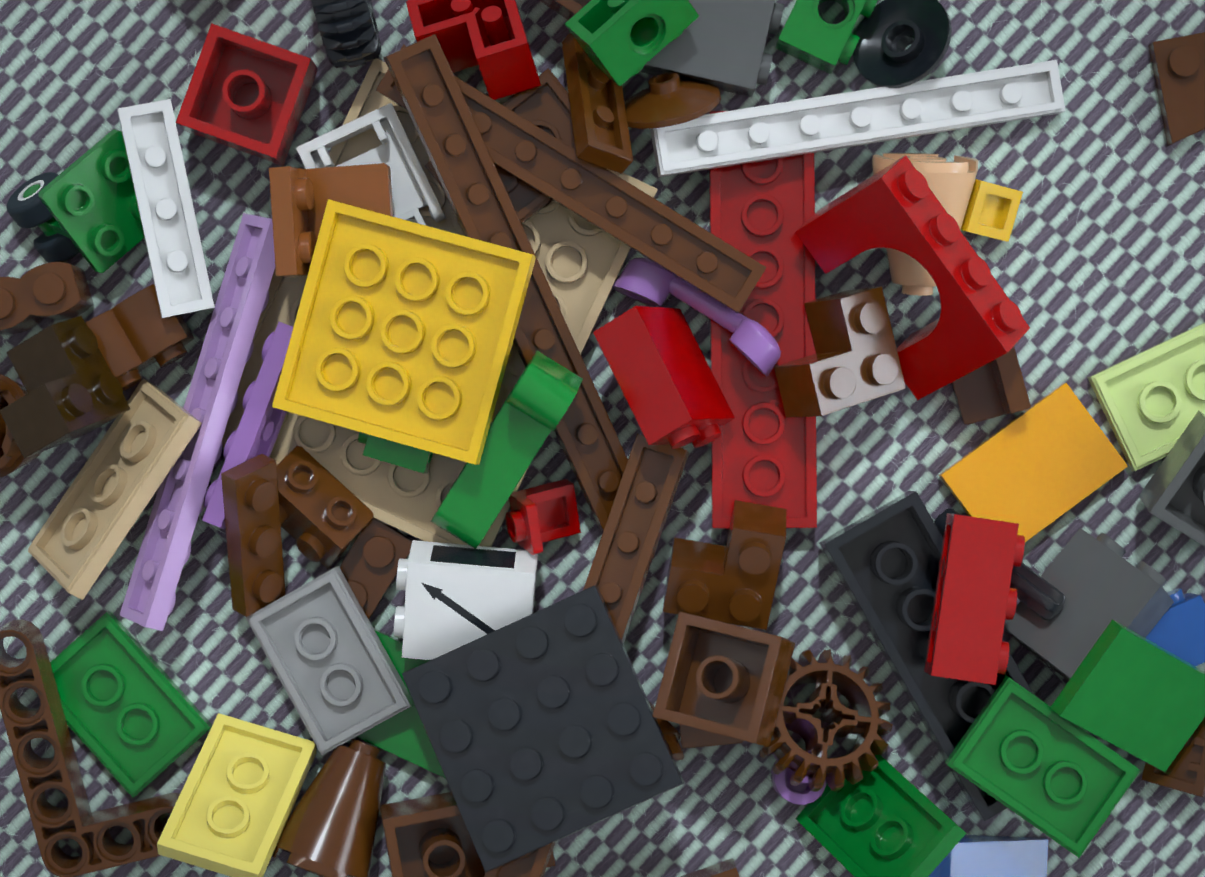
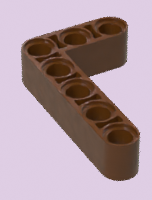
(63, 772)

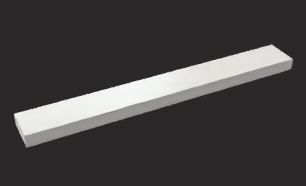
(858, 118)

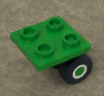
(84, 208)

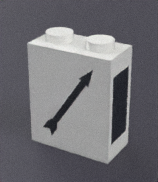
(460, 595)

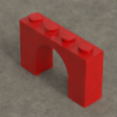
(903, 214)

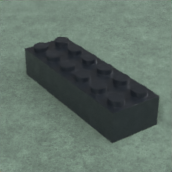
(891, 575)

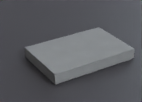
(330, 660)

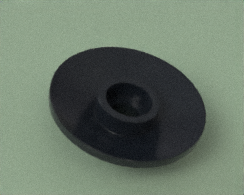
(893, 28)

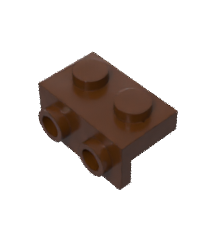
(317, 508)

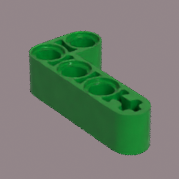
(511, 444)

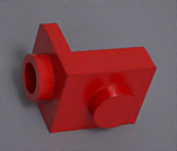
(542, 515)

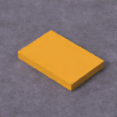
(1036, 465)

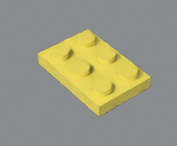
(237, 798)

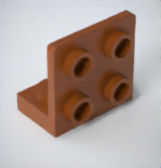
(301, 200)

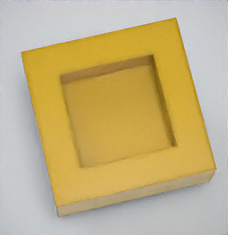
(991, 210)

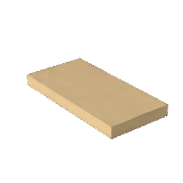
(113, 488)

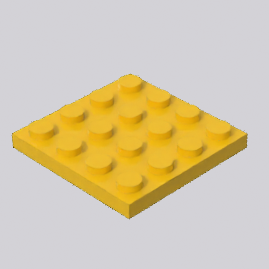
(404, 331)

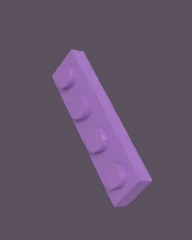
(259, 422)

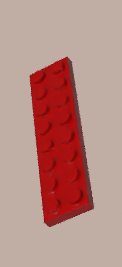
(761, 451)

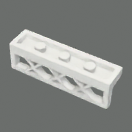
(165, 208)

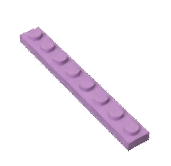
(211, 401)

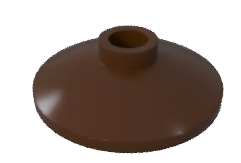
(670, 102)

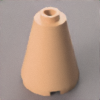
(952, 187)

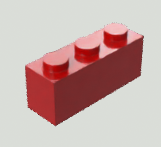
(974, 599)

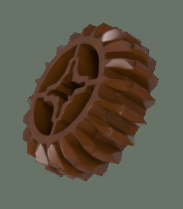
(862, 721)

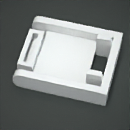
(408, 180)

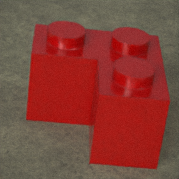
(482, 35)

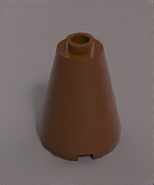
(338, 815)

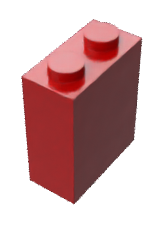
(664, 376)

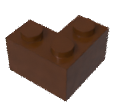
(852, 359)
(731, 580)

